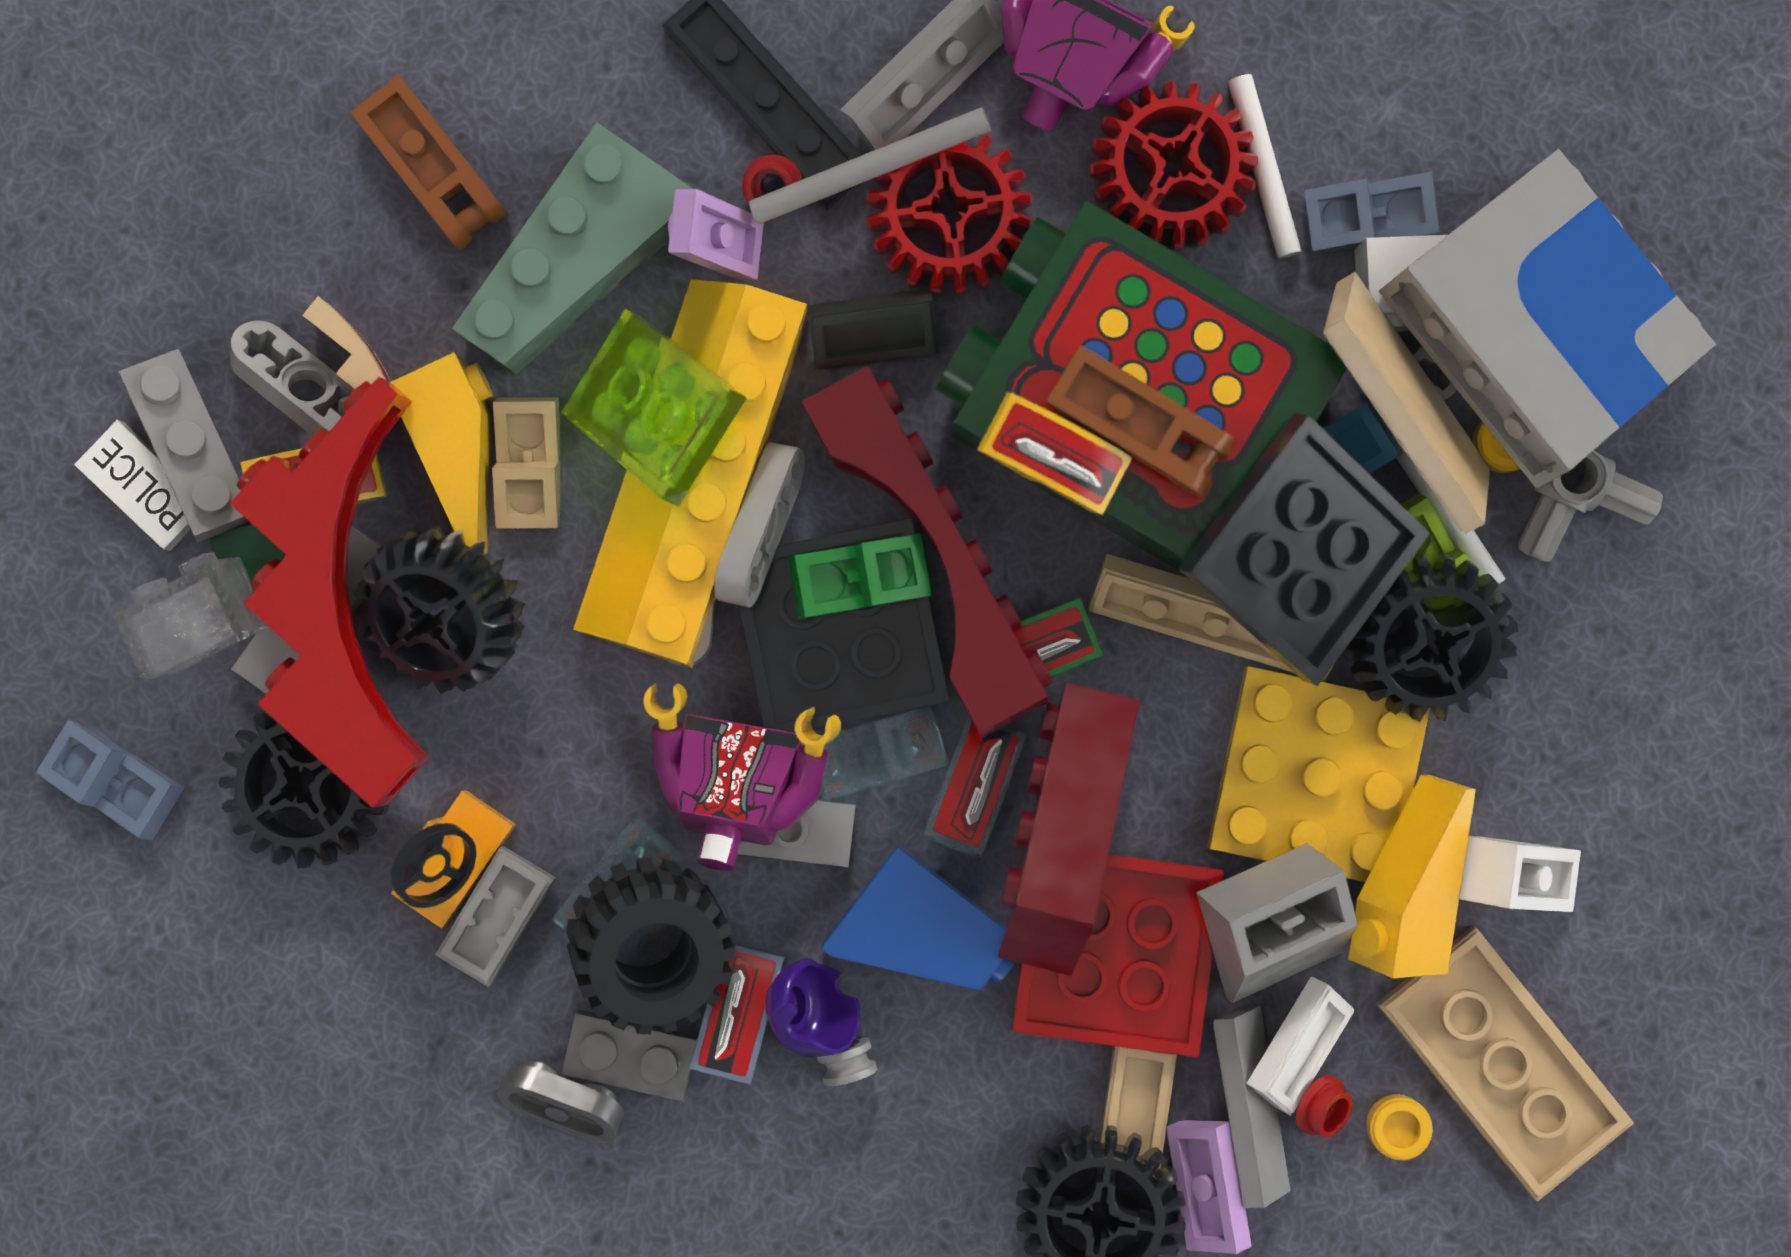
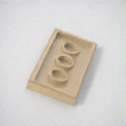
(1408, 402)
(1506, 1065)

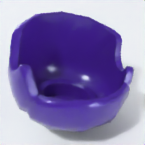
(811, 1011)

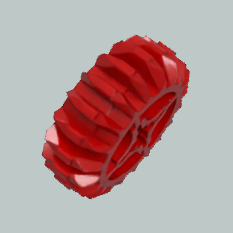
(1150, 149)
(975, 203)

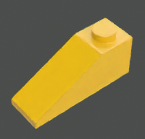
(453, 438)
(1415, 886)

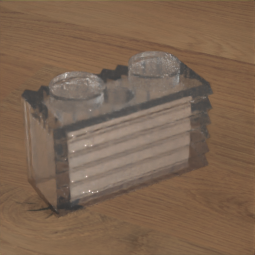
(188, 618)

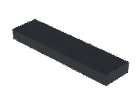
(759, 88)

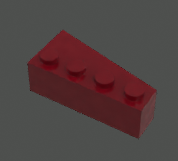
(1069, 829)

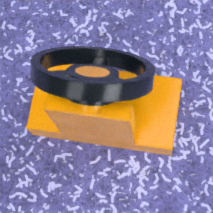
(448, 858)

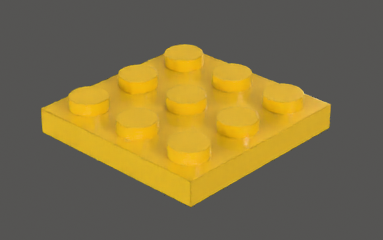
(1314, 771)

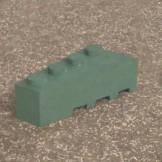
(573, 250)

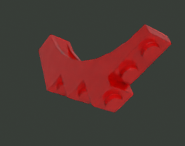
(305, 599)

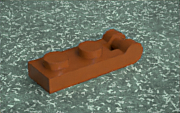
(427, 160)
(1138, 420)

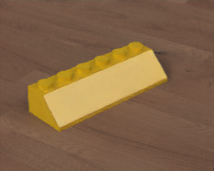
(663, 558)

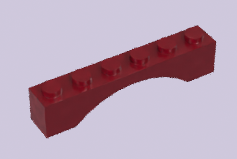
(867, 441)

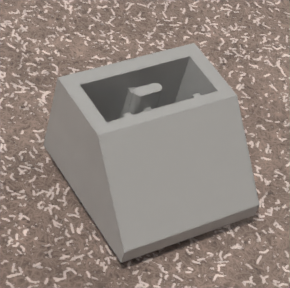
(1277, 920)

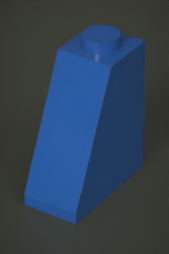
(919, 927)

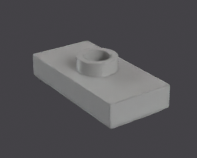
(816, 837)
(495, 916)

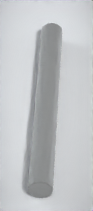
(870, 165)

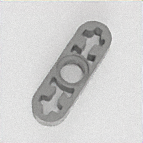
(295, 364)
(759, 524)

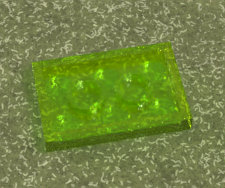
(653, 407)

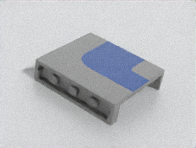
(1548, 319)

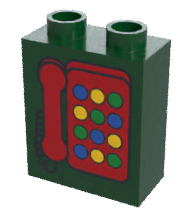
(1163, 326)

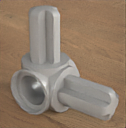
(1599, 487)

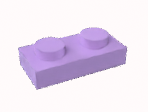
(715, 234)
(1209, 1178)

